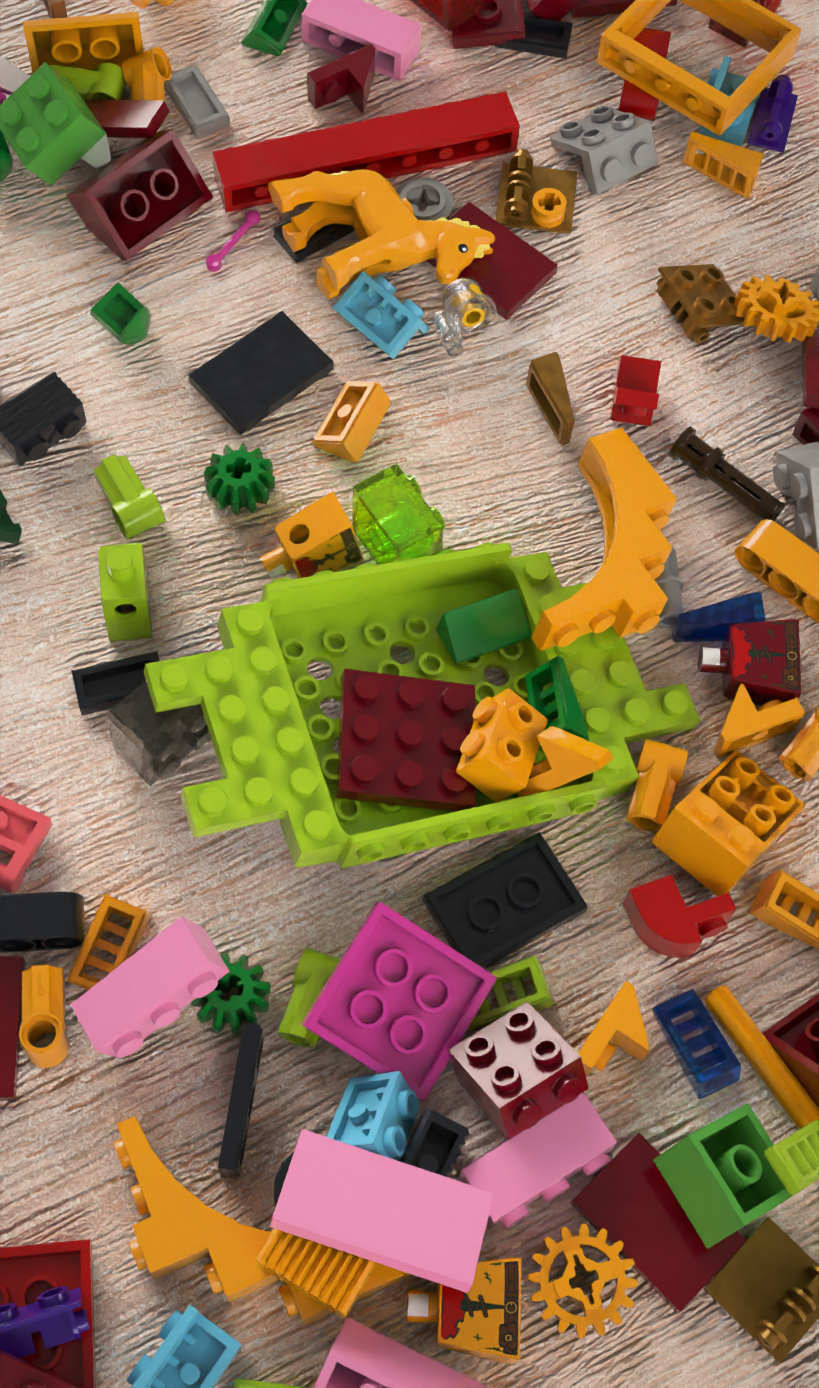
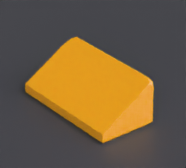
(352, 420)

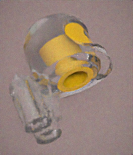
(464, 312)

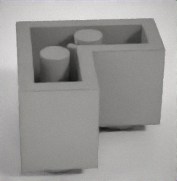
(799, 478)

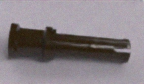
(707, 460)

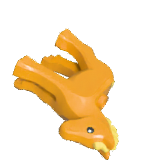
(384, 226)

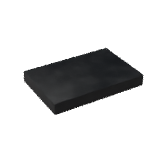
(261, 372)
(505, 902)

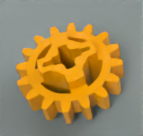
(777, 309)
(603, 1273)

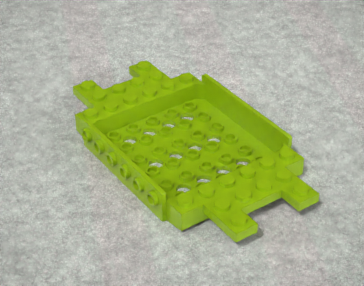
(281, 746)

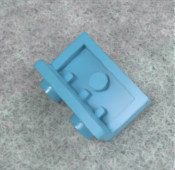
(190, 1357)

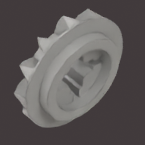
(436, 195)

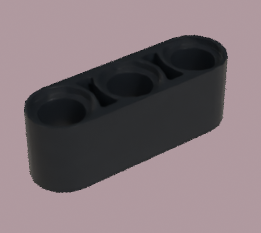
(41, 921)

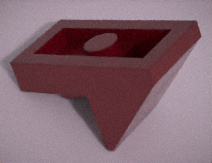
(345, 76)

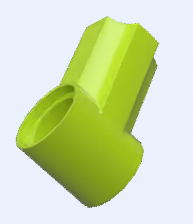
(99, 84)
(131, 504)
(308, 982)

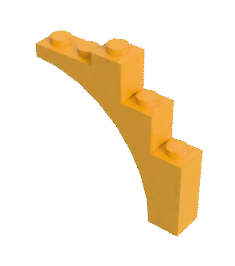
(633, 511)
(188, 1231)

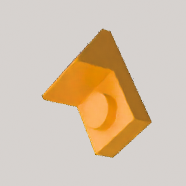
(748, 726)
(566, 760)
(620, 1025)

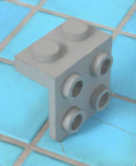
(611, 146)

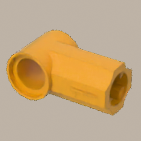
(147, 73)
(802, 753)
(659, 773)
(44, 1013)

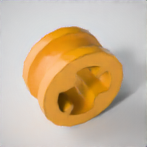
(550, 197)

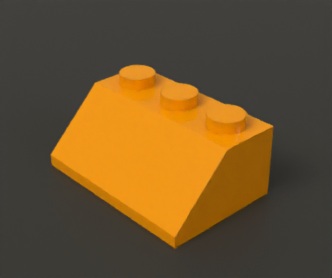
(83, 40)

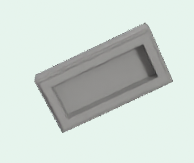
(196, 102)

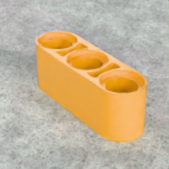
(783, 565)

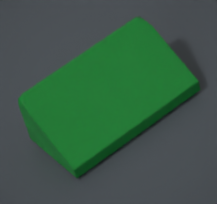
(273, 25)
(484, 626)

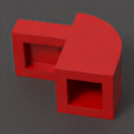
(635, 390)
(666, 922)

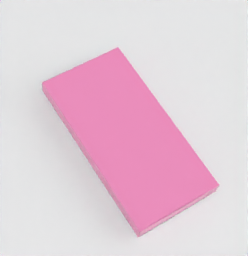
(383, 1210)

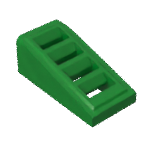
(566, 702)

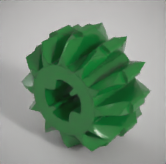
(239, 479)
(239, 1007)

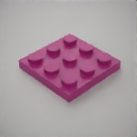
(399, 999)

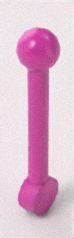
(213, 261)

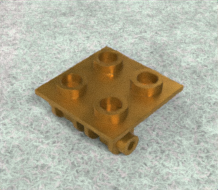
(520, 183)
(698, 298)
(770, 1289)

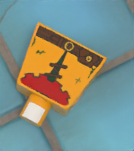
(314, 541)
(480, 1321)

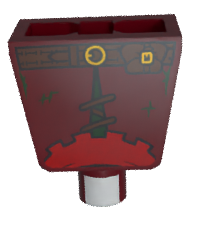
(760, 657)

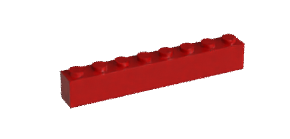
(384, 144)

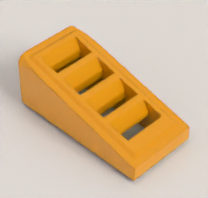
(732, 164)
(779, 916)
(93, 939)

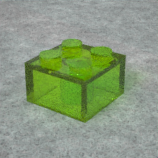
(395, 518)

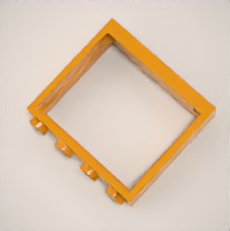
(680, 88)

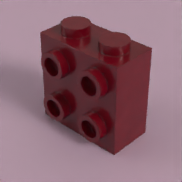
(518, 1069)

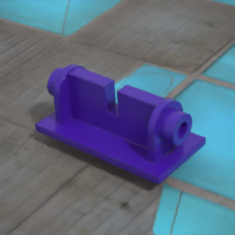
(774, 115)
(52, 1316)

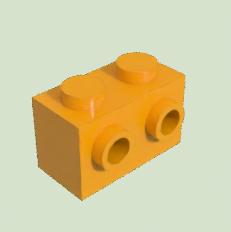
(501, 745)

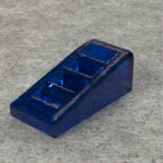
(713, 621)
(712, 1079)

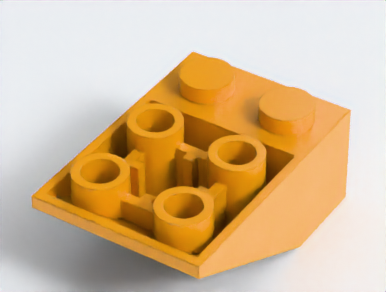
(727, 823)

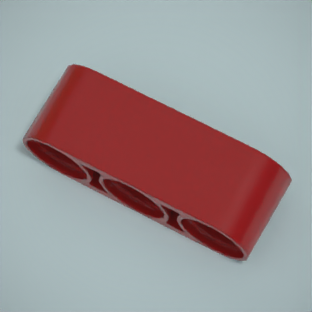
(633, 98)

